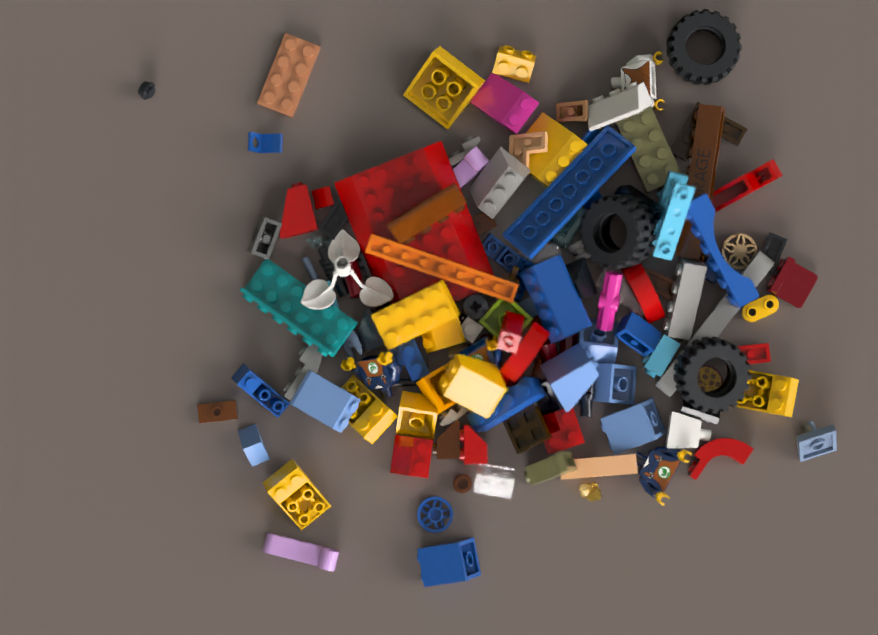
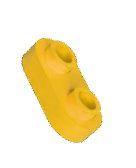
(760, 308)

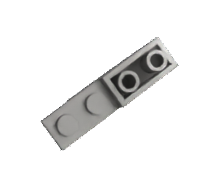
(312, 361)

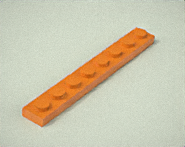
(442, 268)

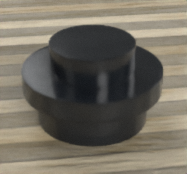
(146, 90)

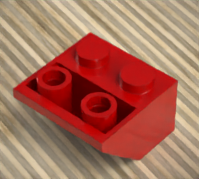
(475, 449)

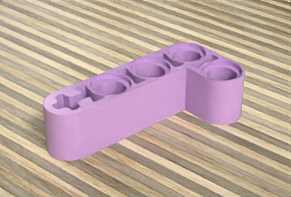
(470, 166)
(301, 551)

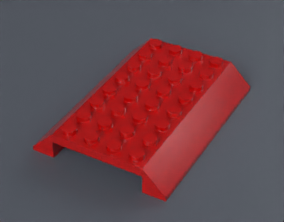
(391, 190)

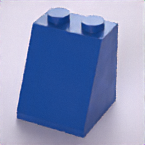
(448, 562)

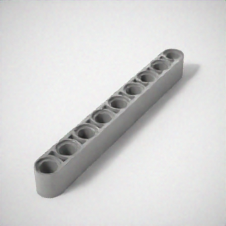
(717, 319)

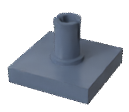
(816, 441)

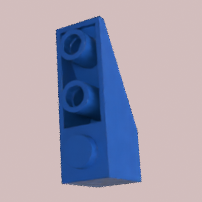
(260, 390)

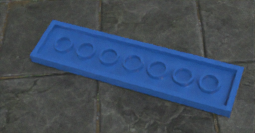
(569, 191)

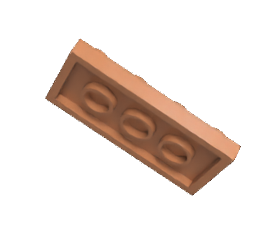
(289, 75)

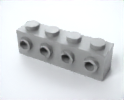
(685, 299)

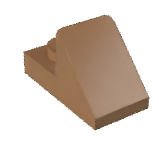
(572, 111)

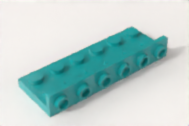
(282, 296)

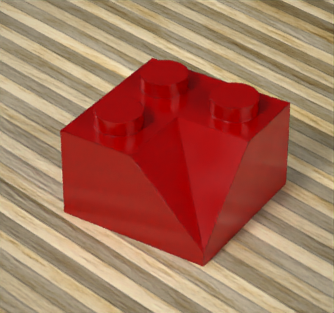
(563, 429)

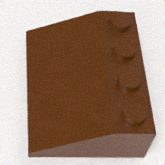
(427, 213)

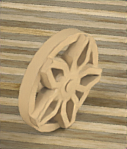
(738, 250)

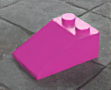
(504, 103)

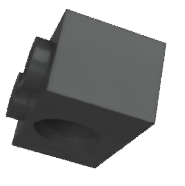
(264, 237)

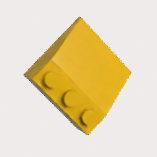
(443, 87)
(562, 150)

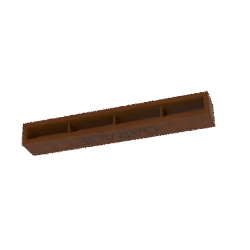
(701, 170)

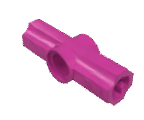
(609, 301)

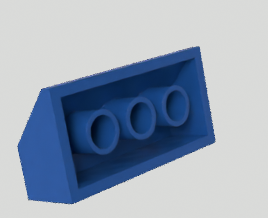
(555, 299)

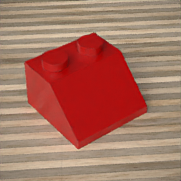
(411, 456)

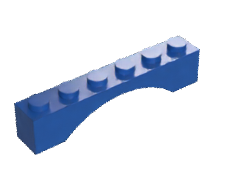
(738, 287)

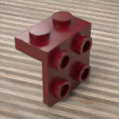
(792, 282)

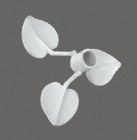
(342, 252)

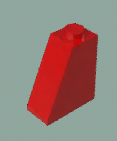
(298, 212)

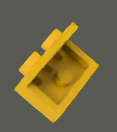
(514, 63)

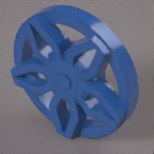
(435, 514)

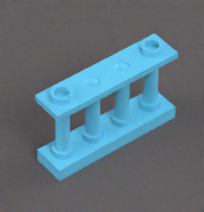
(676, 201)

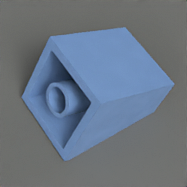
(571, 374)
(325, 401)
(633, 426)

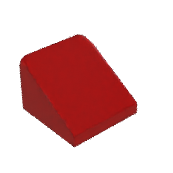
(323, 197)

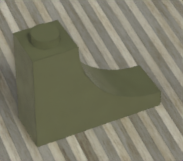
(550, 468)

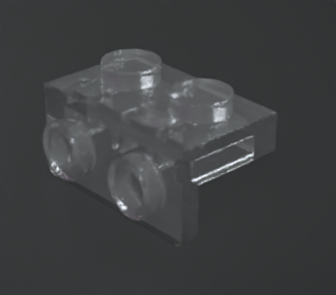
(494, 480)

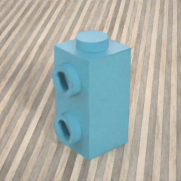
(659, 359)

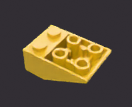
(770, 394)
(372, 413)
(296, 494)

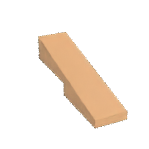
(603, 466)

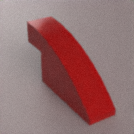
(745, 185)

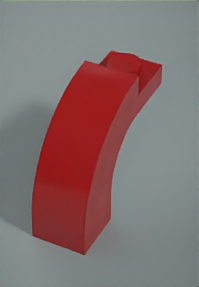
(643, 292)
(526, 351)
(729, 447)

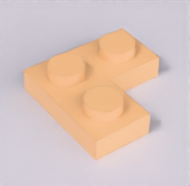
(524, 144)

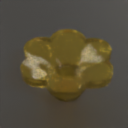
(590, 491)

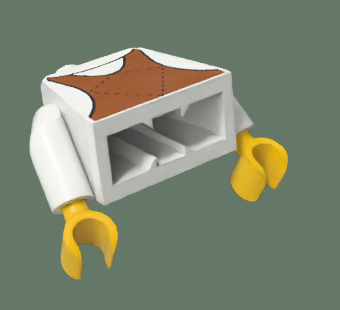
(640, 70)

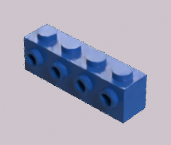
(513, 400)

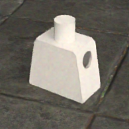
(685, 431)

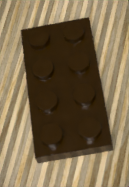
(526, 427)

